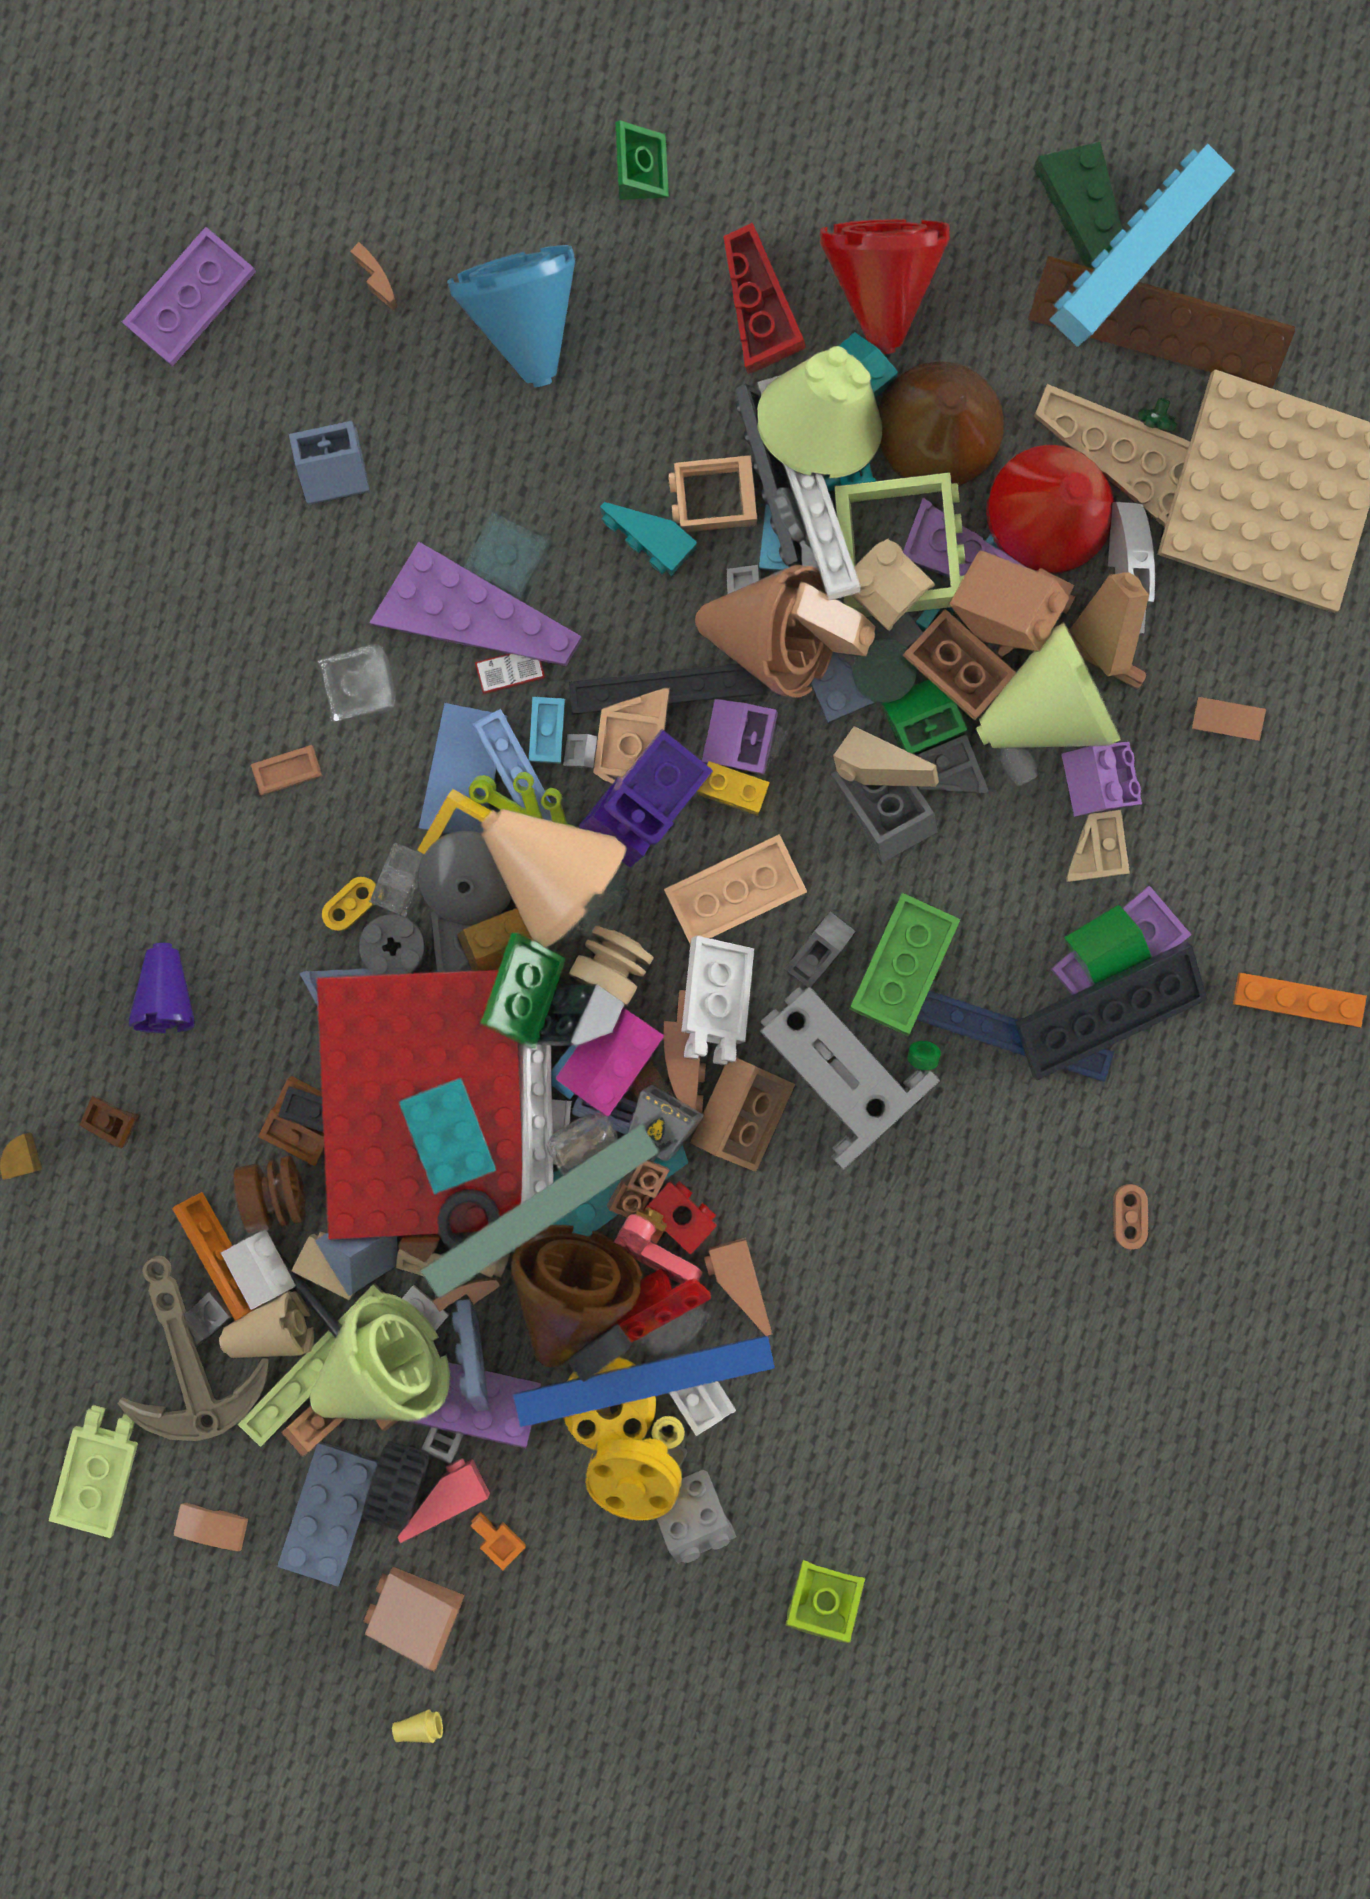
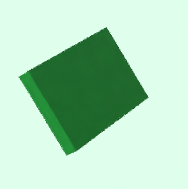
(523, 990)

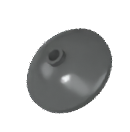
(457, 859)

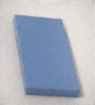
(455, 764)

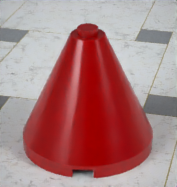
(885, 272)
(1050, 509)

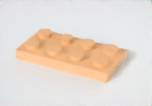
(736, 890)

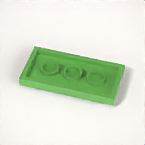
(904, 964)

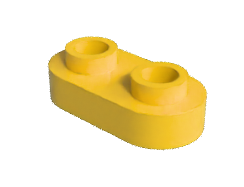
(349, 902)

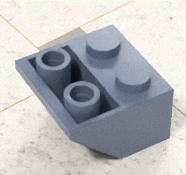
(329, 462)

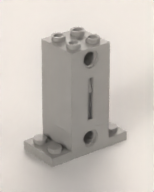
(842, 1071)

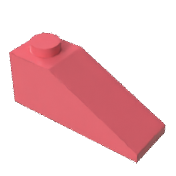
(453, 1493)

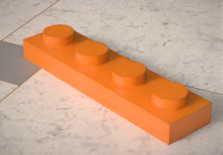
(1299, 1000)
(209, 1241)

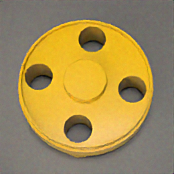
(611, 1425)
(633, 1478)

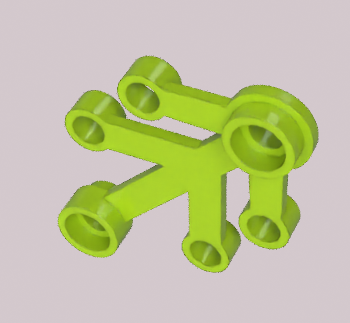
(528, 795)

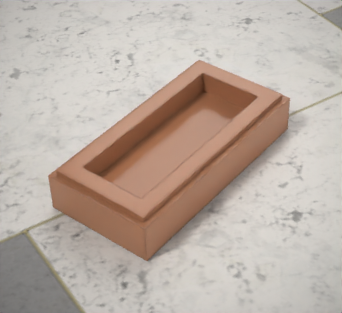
(286, 770)

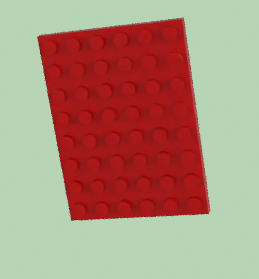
(389, 1042)

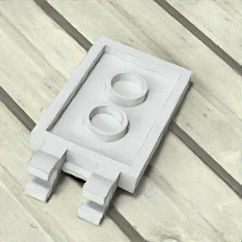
(716, 998)

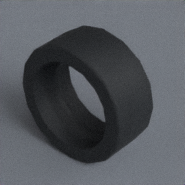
(457, 1199)
(600, 1352)

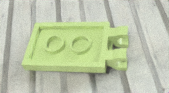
(94, 1475)

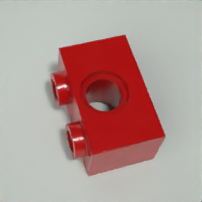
(687, 1234)

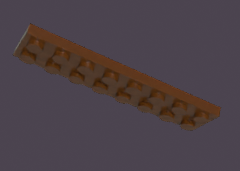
(1176, 327)

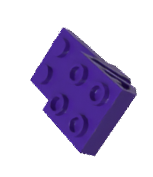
(648, 796)

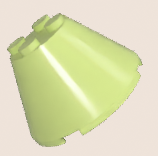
(821, 416)

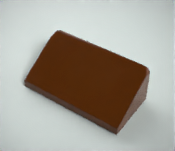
(420, 1245)

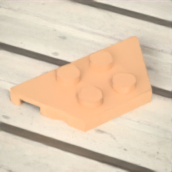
(627, 732)

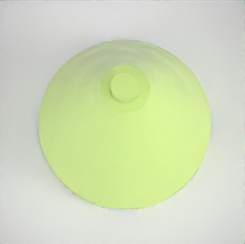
(1049, 702)
(382, 1365)

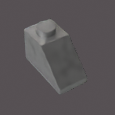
(820, 950)

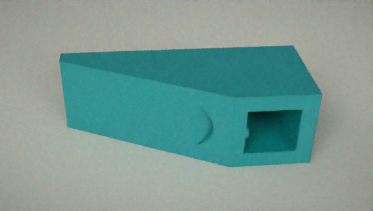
(657, 537)

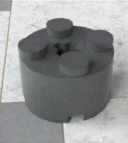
(379, 935)

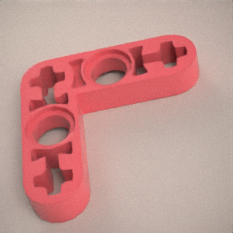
(636, 1237)

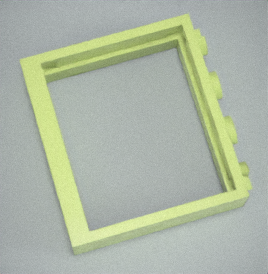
(902, 487)

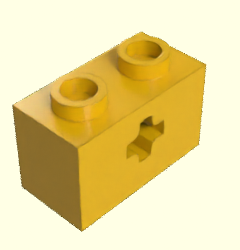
(734, 788)

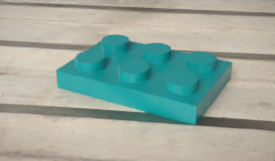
(447, 1135)

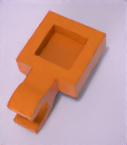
(500, 1544)

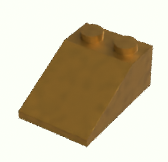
(487, 941)

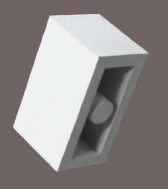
(258, 1269)

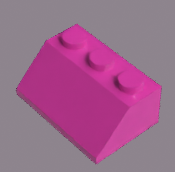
(609, 1064)

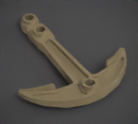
(196, 1391)

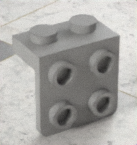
(695, 1520)

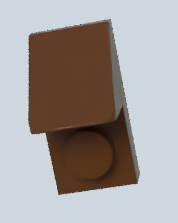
(108, 1122)

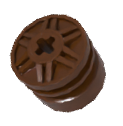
(262, 1195)

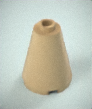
(270, 1330)

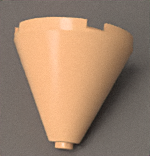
(550, 869)

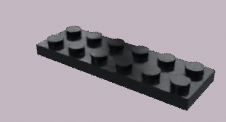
(1111, 1010)

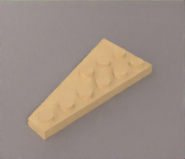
(1131, 455)

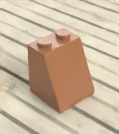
(1008, 602)
(413, 1616)

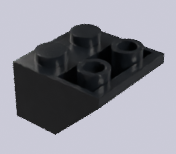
(579, 1015)

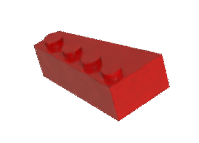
(762, 311)

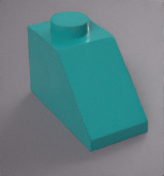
(873, 360)

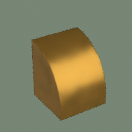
(20, 1157)

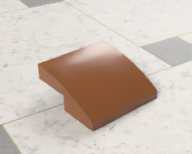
(292, 1137)

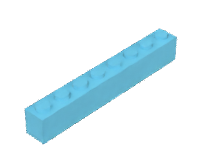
(1142, 245)

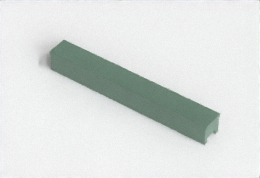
(539, 1211)

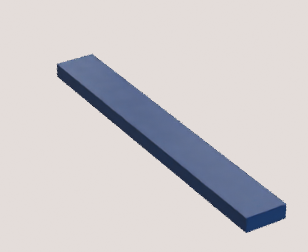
(643, 1380)

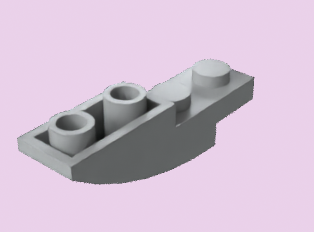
(1132, 545)

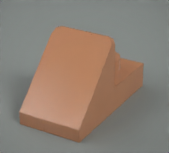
(309, 1430)

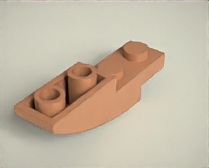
(682, 1071)

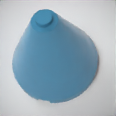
(521, 307)

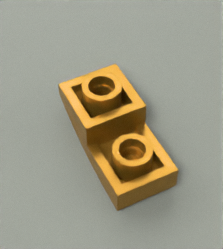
(656, 1220)

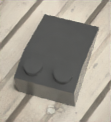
(888, 815)

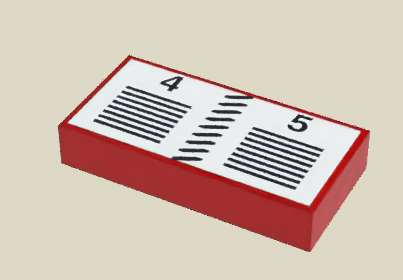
(508, 672)

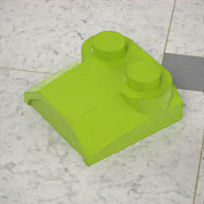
(825, 1602)

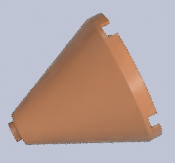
(763, 635)

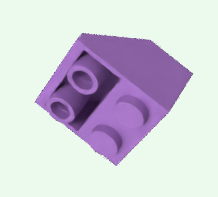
(740, 736)
(1101, 778)

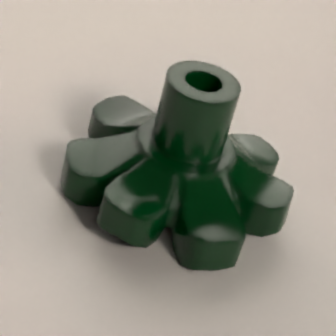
(1158, 416)

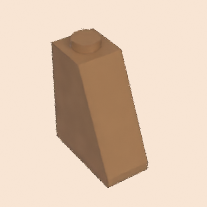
(1113, 623)

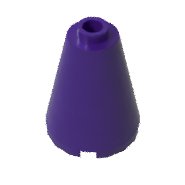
(161, 993)

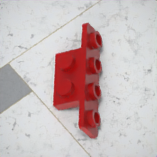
(660, 1304)

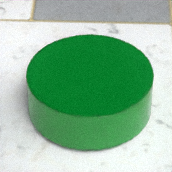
(924, 1055)

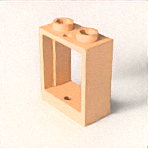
(714, 466)

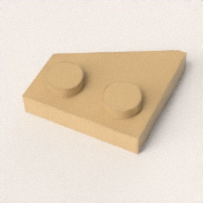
(1100, 848)

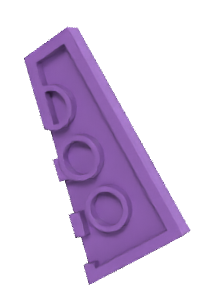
(928, 542)

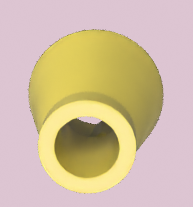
(672, 1439)
(422, 1727)

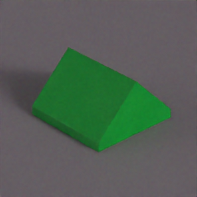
(641, 162)
(1108, 945)

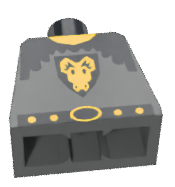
(665, 1121)

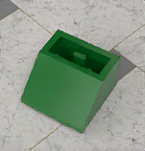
(924, 718)

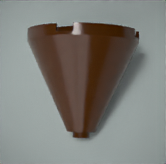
(940, 422)
(572, 1289)

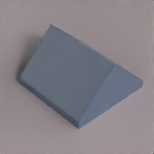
(359, 1259)

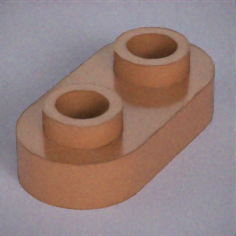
(1130, 1216)

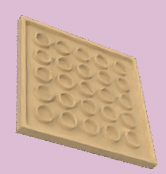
(1272, 492)

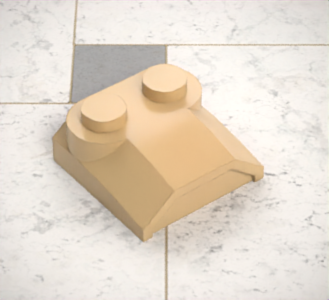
(889, 583)

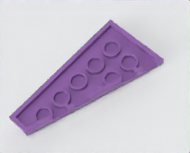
(459, 607)

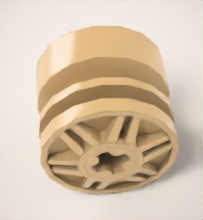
(612, 963)

